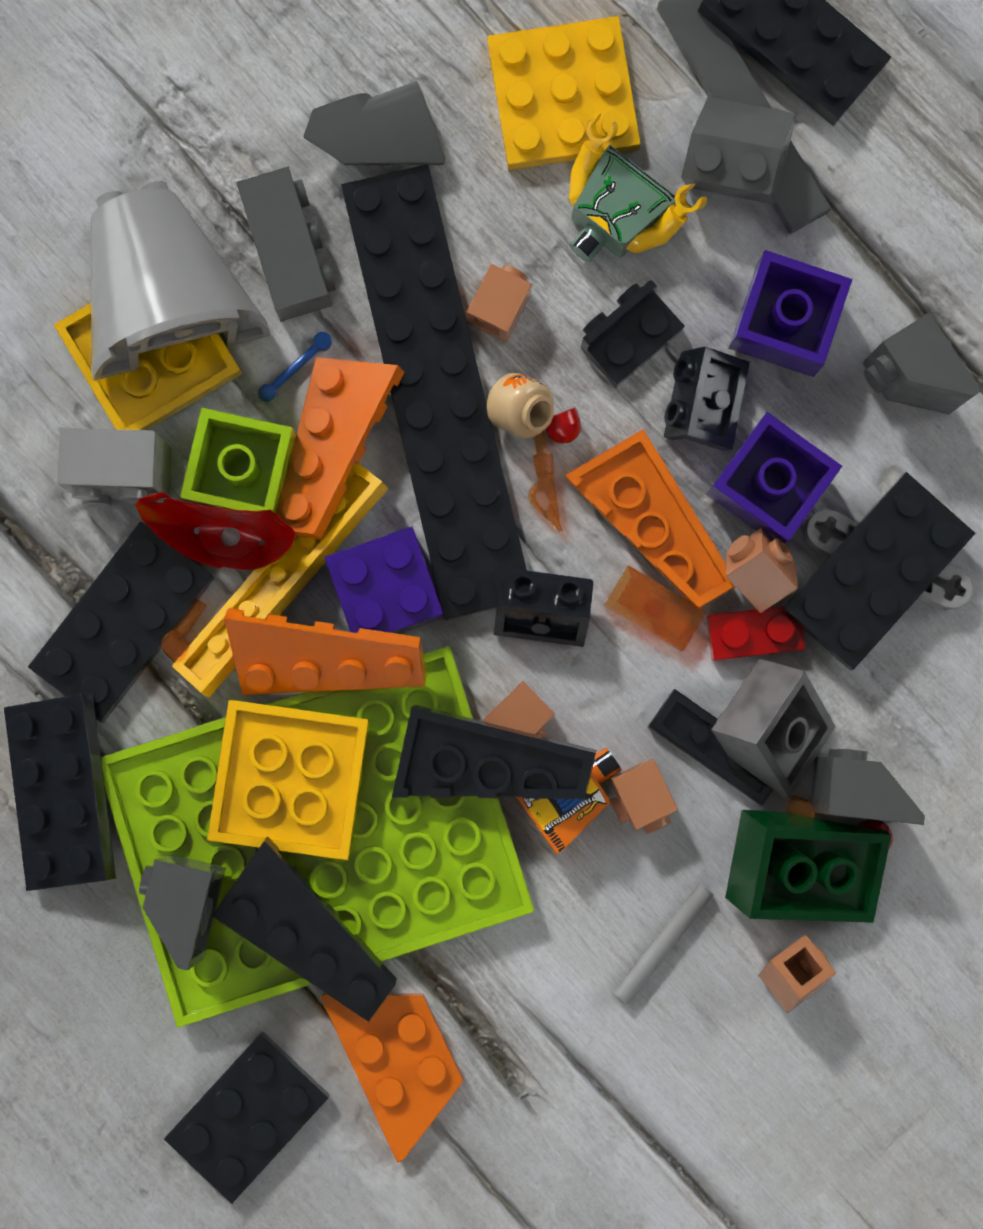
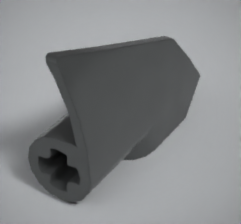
(377, 129)

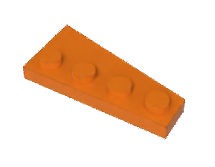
(330, 438)
(649, 509)
(303, 658)

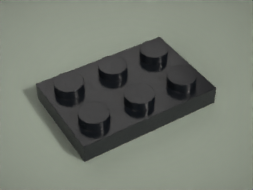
(247, 1117)

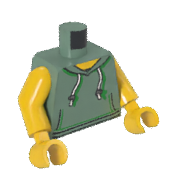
(620, 202)

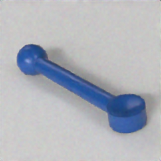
(322, 342)

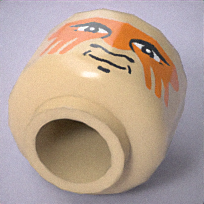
(520, 405)

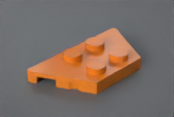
(399, 1064)

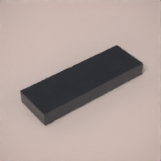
(690, 730)

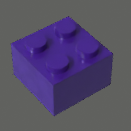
(790, 313)
(774, 479)
(385, 584)

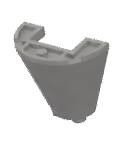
(158, 281)

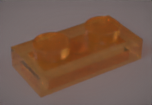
(654, 608)

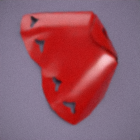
(175, 525)

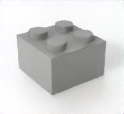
(113, 465)

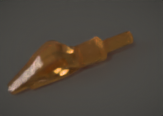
(545, 471)

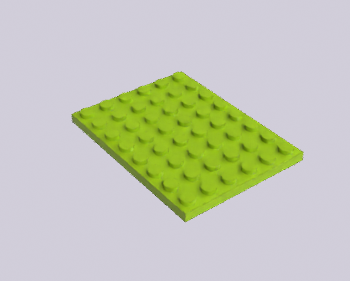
(414, 865)

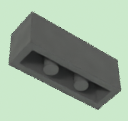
(286, 243)

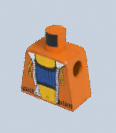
(565, 819)

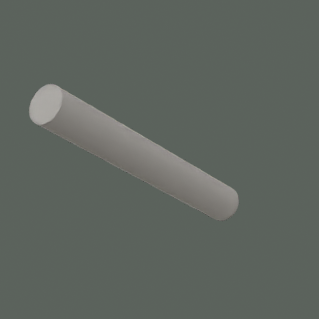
(663, 943)

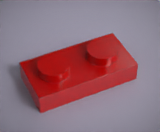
(753, 633)

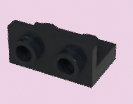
(630, 333)
(706, 397)
(543, 607)

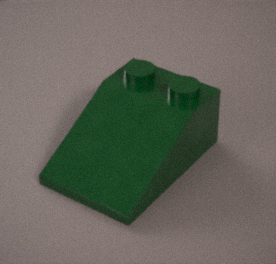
(806, 868)

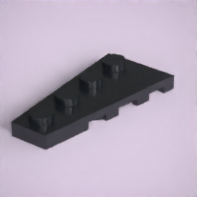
(470, 757)
(293, 925)

